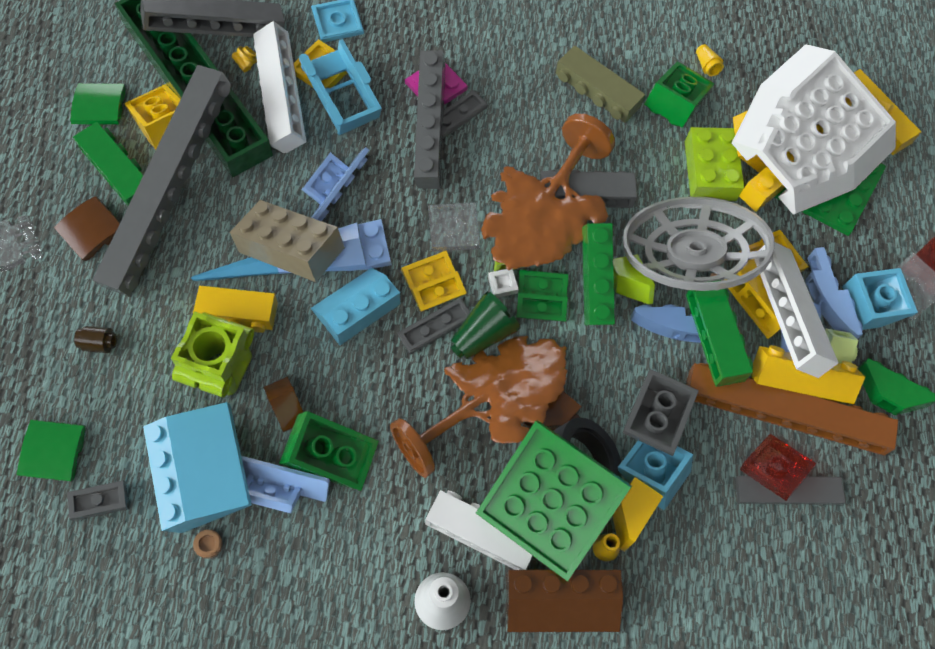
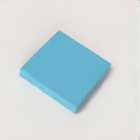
(337, 20)

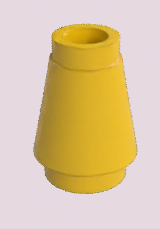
(710, 62)
(603, 551)

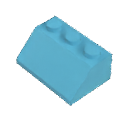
(357, 305)

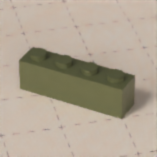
(599, 84)

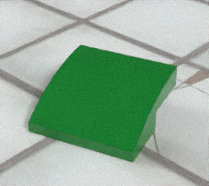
(97, 103)
(542, 296)
(51, 450)

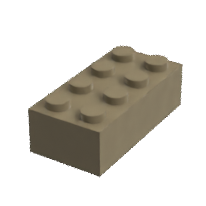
(288, 240)

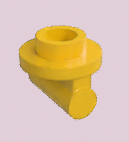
(244, 58)

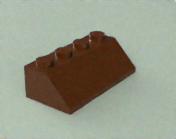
(551, 604)

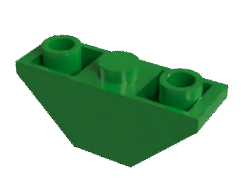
(893, 390)

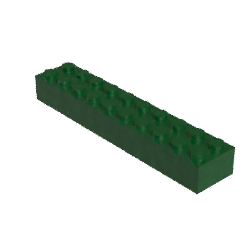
(175, 56)

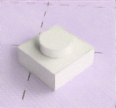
(503, 283)

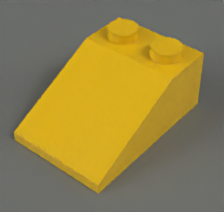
(153, 112)

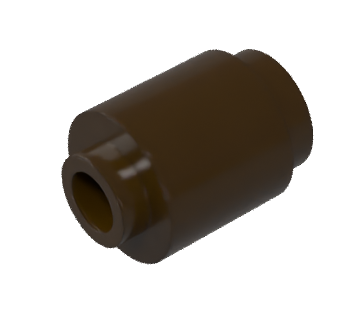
(95, 339)

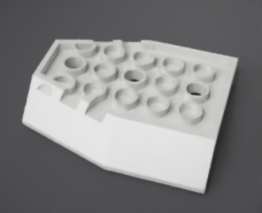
(784, 119)

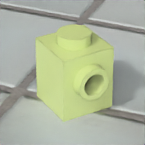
(843, 345)

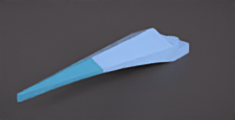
(363, 244)

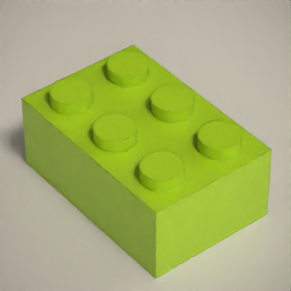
(713, 164)

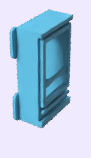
(333, 64)

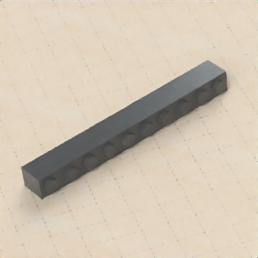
(162, 181)

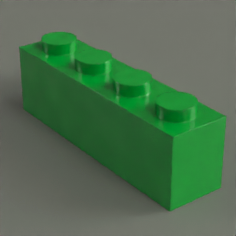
(110, 160)
(598, 274)
(720, 336)

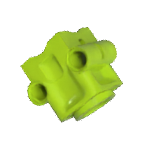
(203, 339)

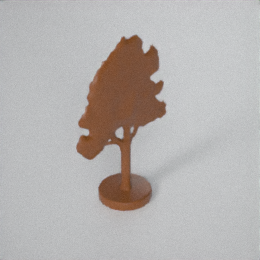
(535, 223)
(514, 383)

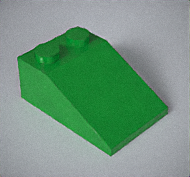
(678, 94)
(329, 450)

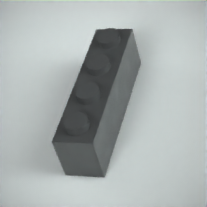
(615, 188)

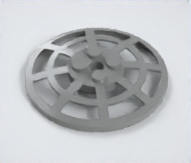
(698, 248)

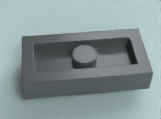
(97, 500)

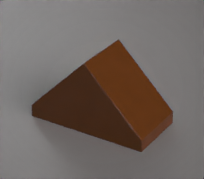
(284, 402)

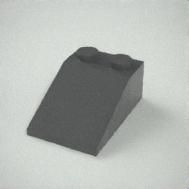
(660, 412)

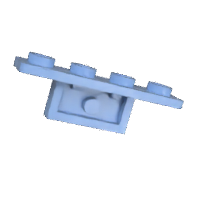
(329, 179)
(281, 486)

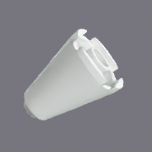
(438, 611)

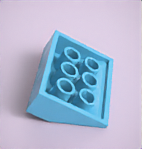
(196, 467)

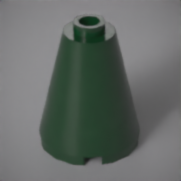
(483, 327)

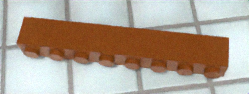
(798, 411)

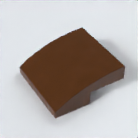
(88, 227)

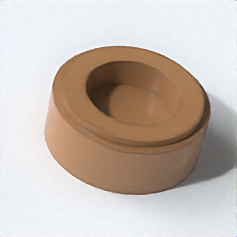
(207, 544)

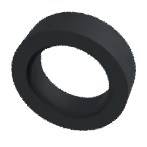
(595, 439)

